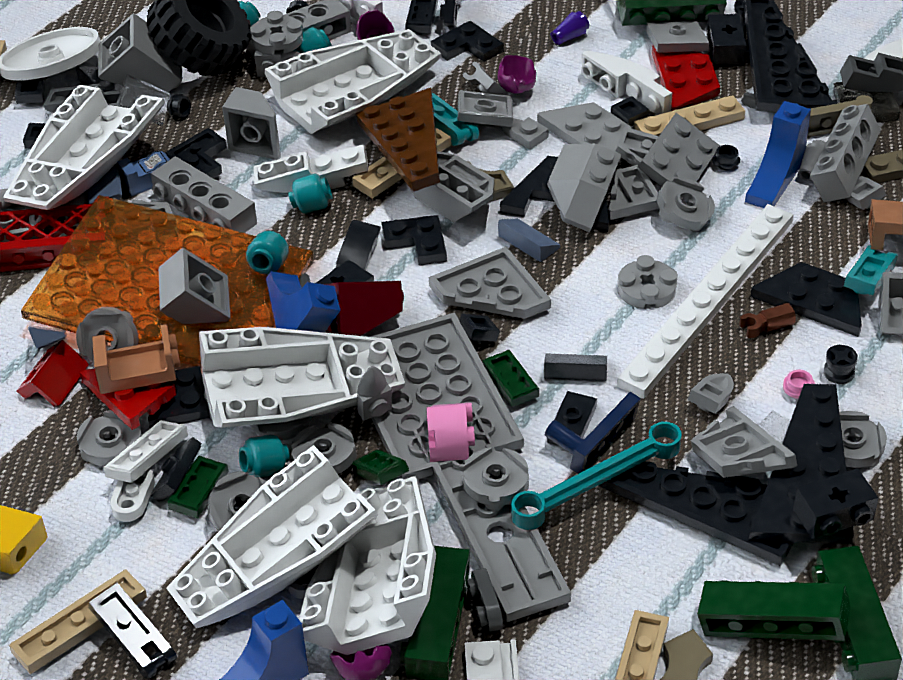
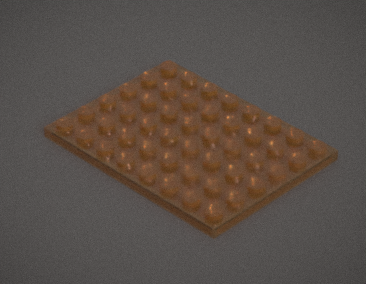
(117, 261)

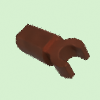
(768, 320)

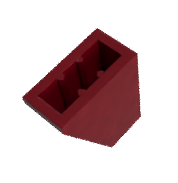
(365, 305)

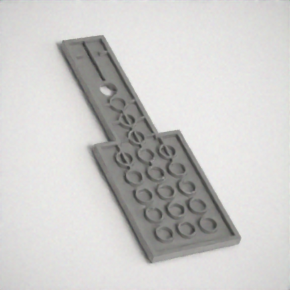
(446, 369)

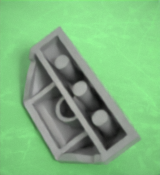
(582, 182)
(460, 188)

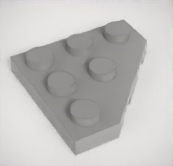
(491, 285)

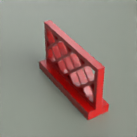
(36, 253)

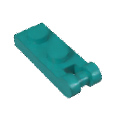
(447, 121)
(867, 272)

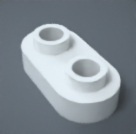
(130, 499)

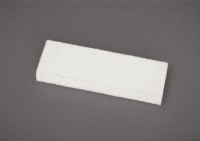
(145, 451)

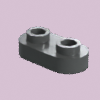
(488, 611)

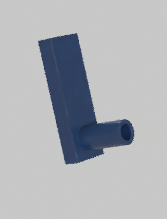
(588, 449)

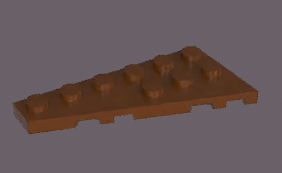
(406, 136)

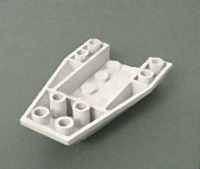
(348, 77)
(79, 147)
(287, 373)
(272, 540)
(377, 580)

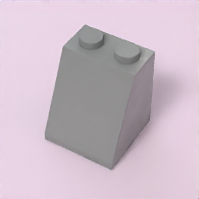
(134, 53)

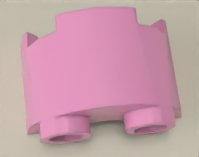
(449, 432)

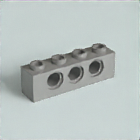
(327, 15)
(845, 153)
(202, 196)

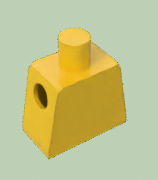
(19, 538)

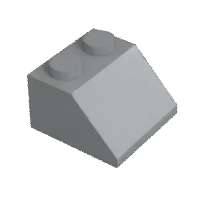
(251, 124)
(193, 290)

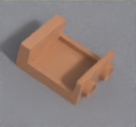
(884, 218)
(135, 364)

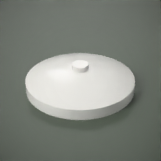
(49, 53)

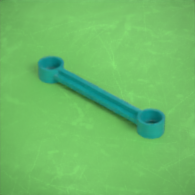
(595, 475)

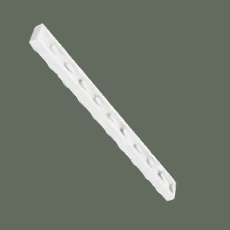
(704, 302)

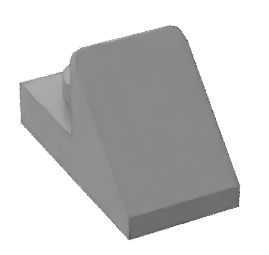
(891, 303)

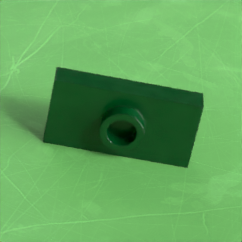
(511, 378)
(379, 467)
(196, 486)

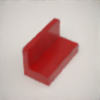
(54, 374)

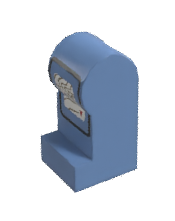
(137, 175)

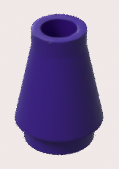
(571, 27)

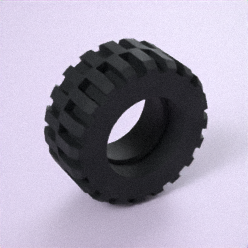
(200, 33)

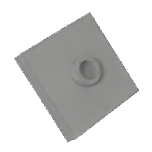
(677, 36)
(485, 108)

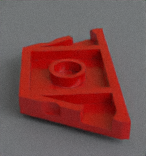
(687, 76)
(133, 402)

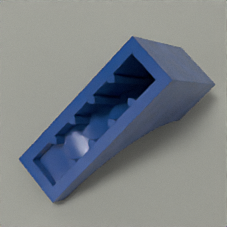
(782, 155)
(300, 307)
(273, 649)

